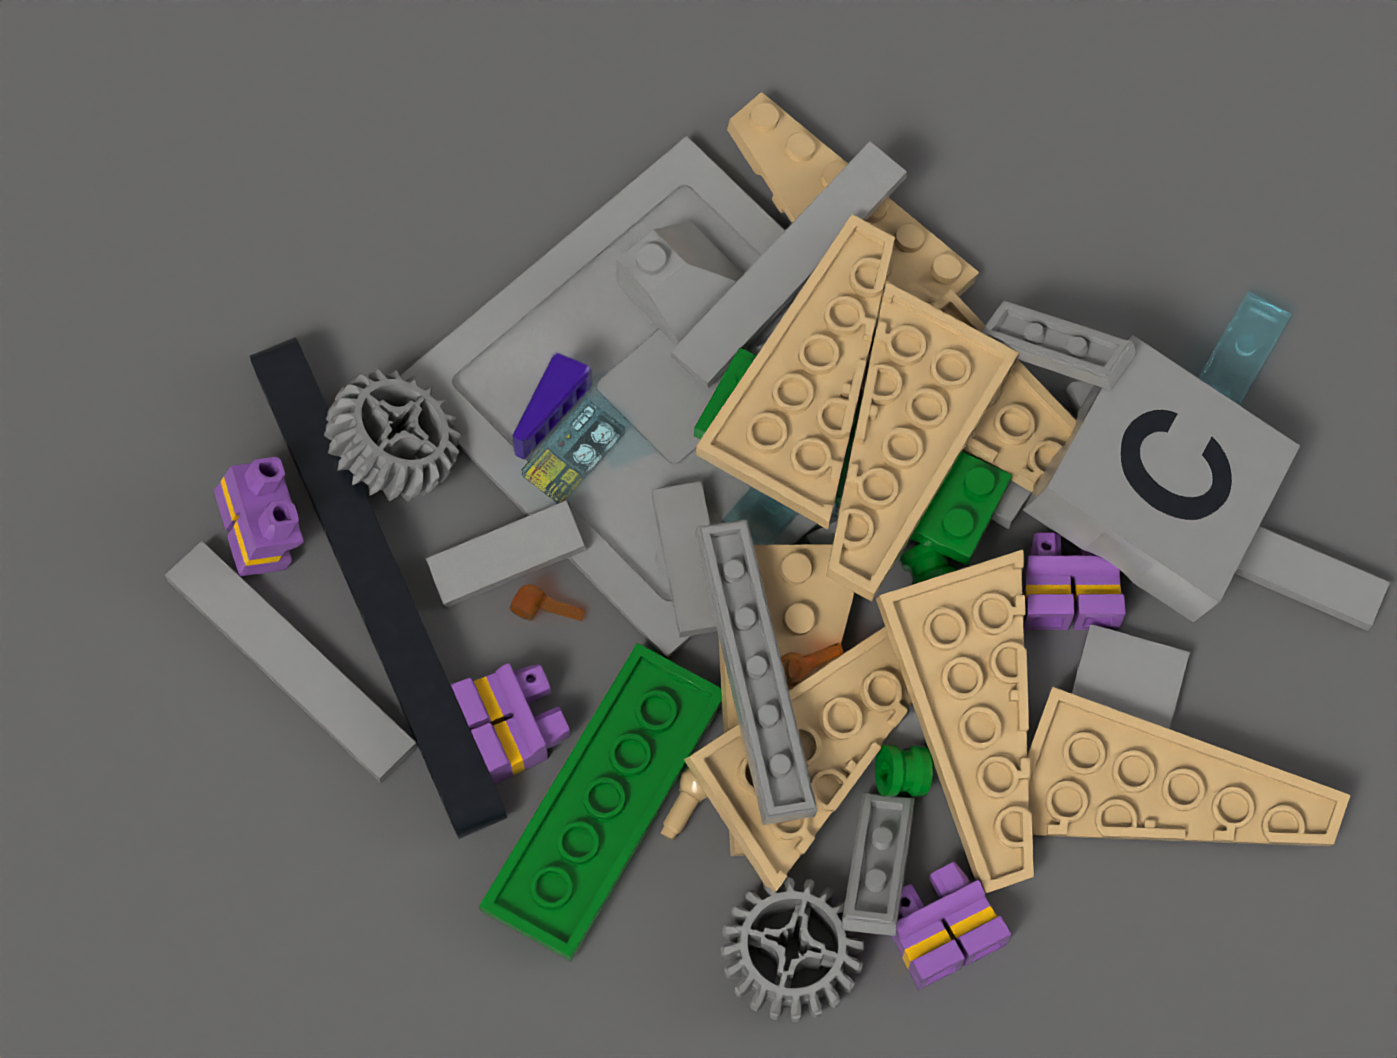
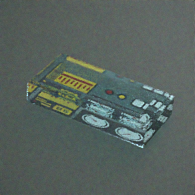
(573, 451)

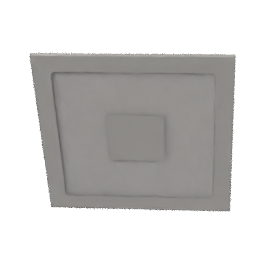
(577, 309)

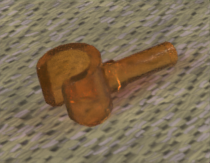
(531, 599)
(810, 661)

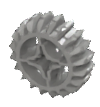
(416, 455)
(769, 943)

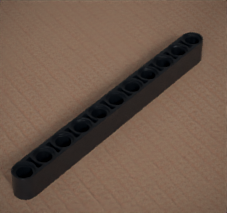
(379, 593)

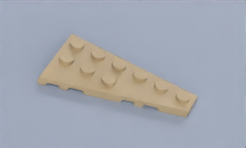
(969, 687)

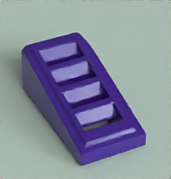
(556, 394)

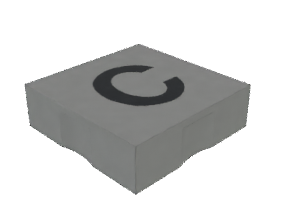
(1164, 481)

